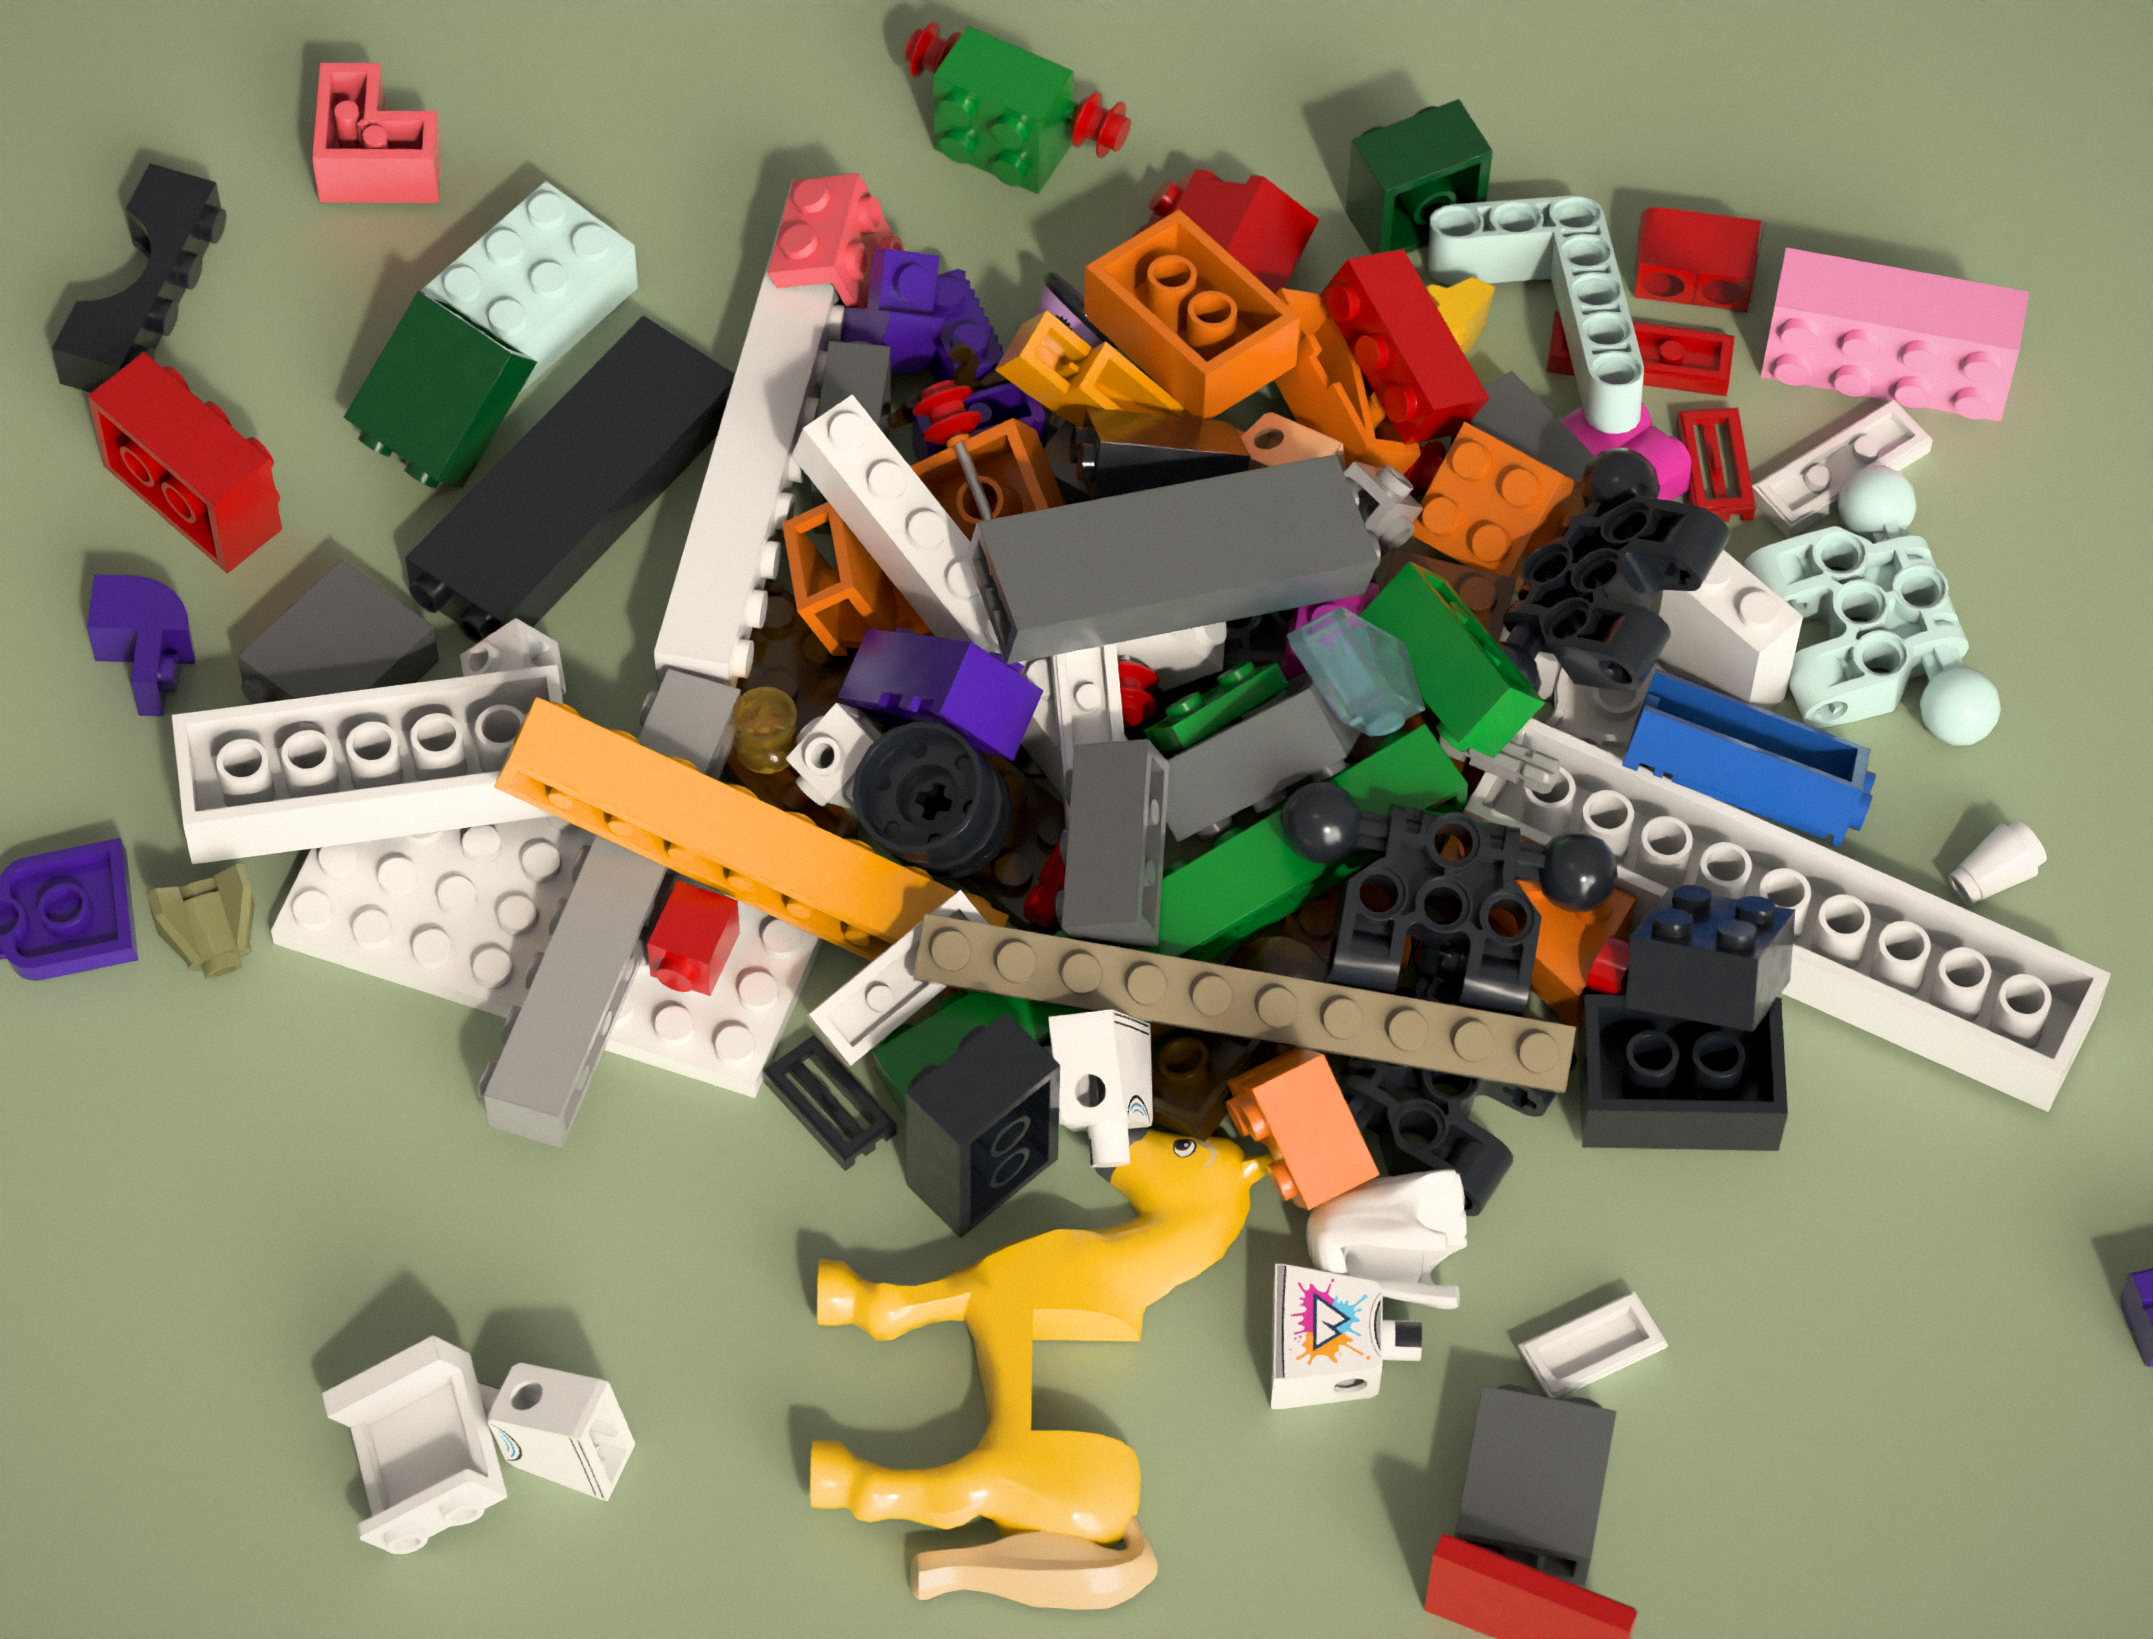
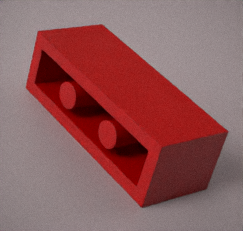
(1404, 346)

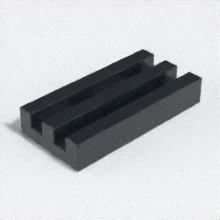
(860, 1140)

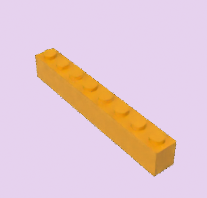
(719, 833)

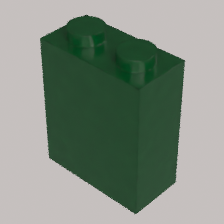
(438, 392)

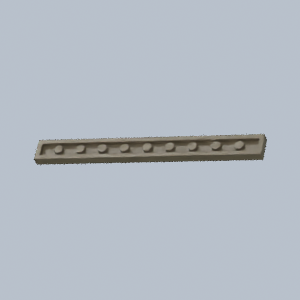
(1245, 1003)

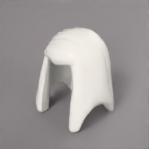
(1393, 1234)

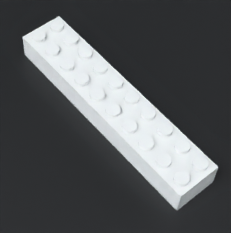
(1861, 938)

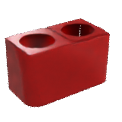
(1696, 258)

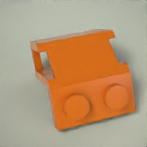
(846, 600)

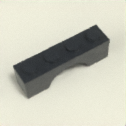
(173, 224)

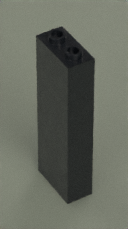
(572, 484)

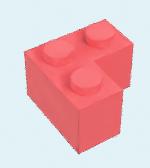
(370, 151)

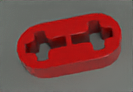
(1610, 968)

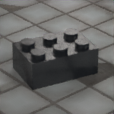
(1679, 1080)
(982, 1123)

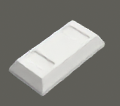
(1592, 1346)

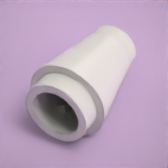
(1998, 862)

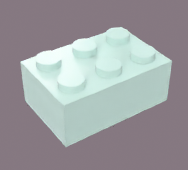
(541, 276)

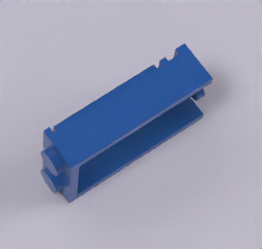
(1751, 758)

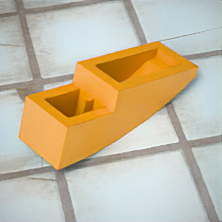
(1071, 375)

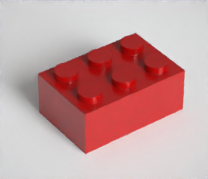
(186, 461)

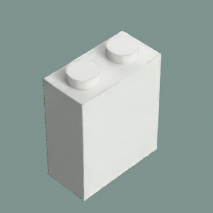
(1731, 635)

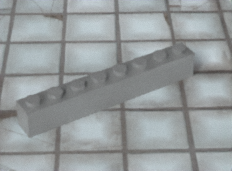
(598, 937)

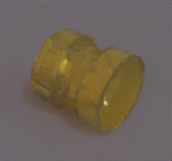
(764, 729)

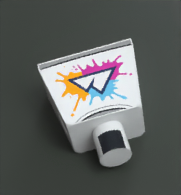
(1332, 1338)

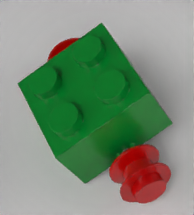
(1008, 106)

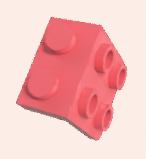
(831, 237)

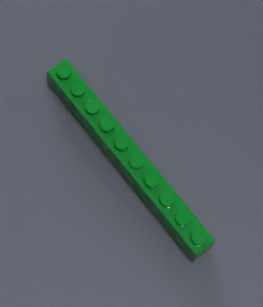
(1209, 902)

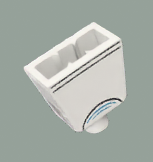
(1104, 1079)
(560, 1427)

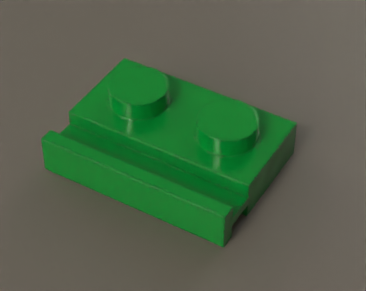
(1202, 714)

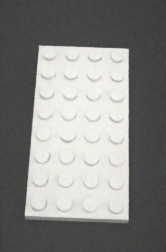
(476, 904)

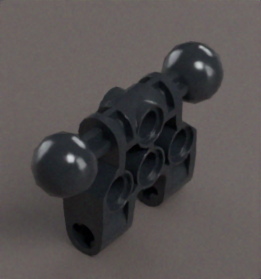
(1595, 581)
(1368, 946)
(1404, 1100)

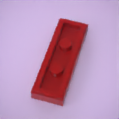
(1670, 357)

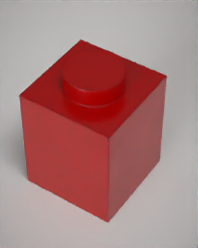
(693, 939)

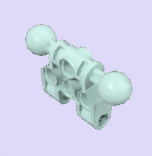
(1881, 578)

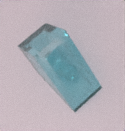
(1359, 671)

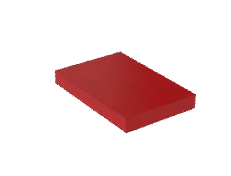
(1517, 1600)

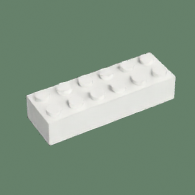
(353, 764)

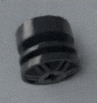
(926, 769)

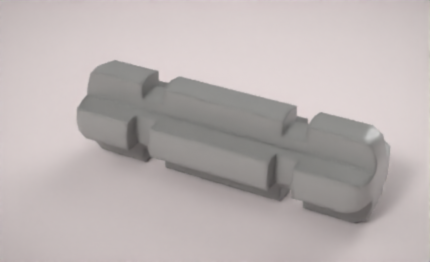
(1512, 763)

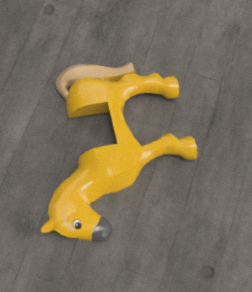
(1049, 1493)

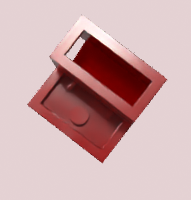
(1248, 220)

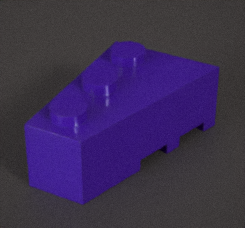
(942, 681)

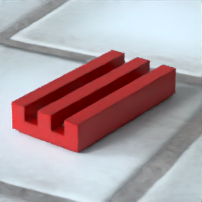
(1720, 504)

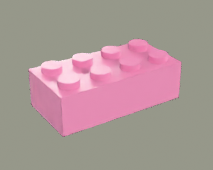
(1894, 334)

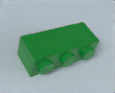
(1455, 662)

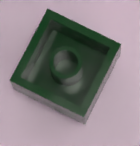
(1411, 171)

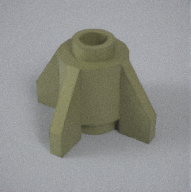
(207, 920)

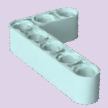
(1571, 246)

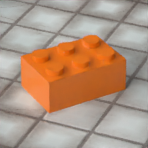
(1191, 316)

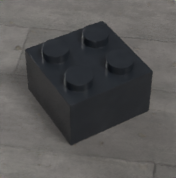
(1710, 957)

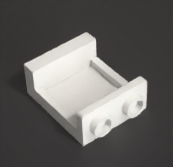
(419, 1444)

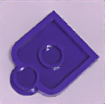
(67, 911)

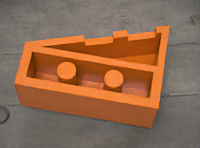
(1333, 393)
(1565, 942)

